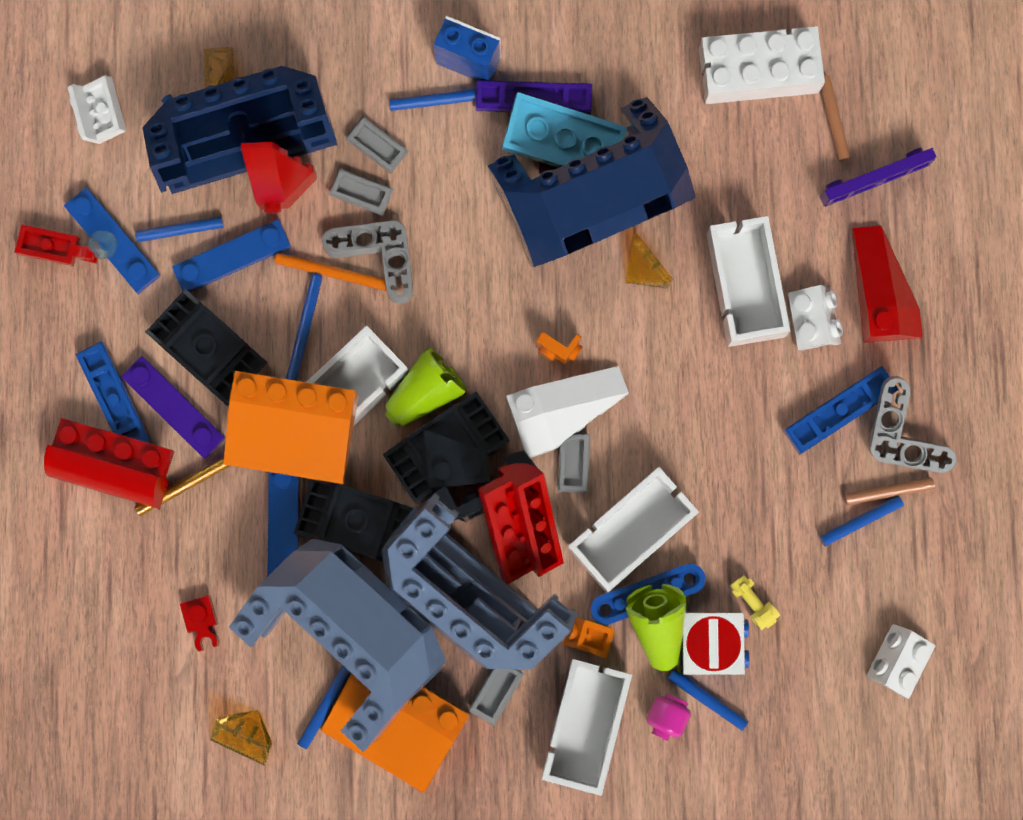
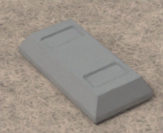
(377, 145)
(361, 191)
(574, 464)
(495, 694)

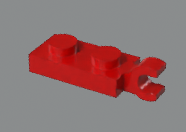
(52, 246)

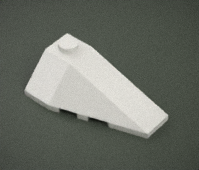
(558, 409)

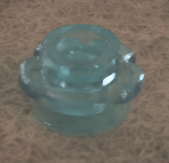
(107, 239)

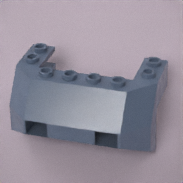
(467, 598)
(355, 622)

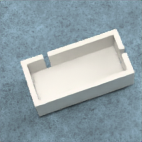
(761, 65)
(748, 281)
(363, 366)
(632, 530)
(586, 727)

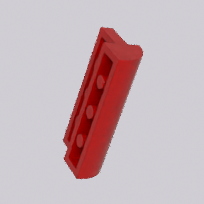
(108, 463)
(521, 522)

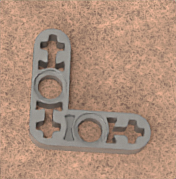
(387, 247)
(893, 434)

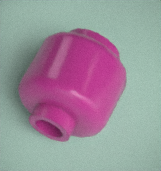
(668, 716)

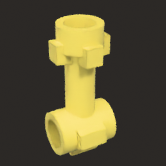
(765, 614)

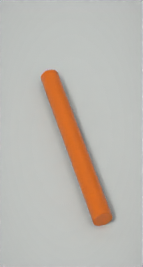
(330, 271)

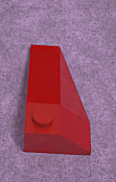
(275, 176)
(884, 294)

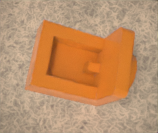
(552, 349)

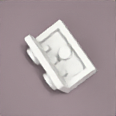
(97, 110)
(815, 317)
(901, 660)

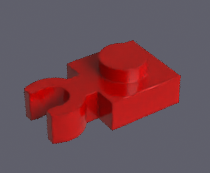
(199, 617)

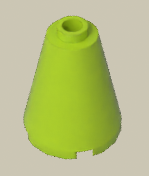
(424, 389)
(658, 623)

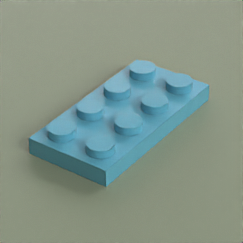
(556, 132)

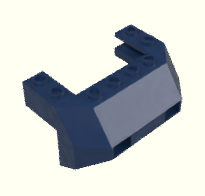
(201, 132)
(598, 192)

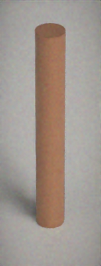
(834, 120)
(889, 491)

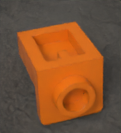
(590, 637)

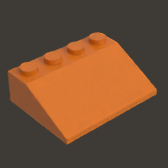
(289, 427)
(412, 742)

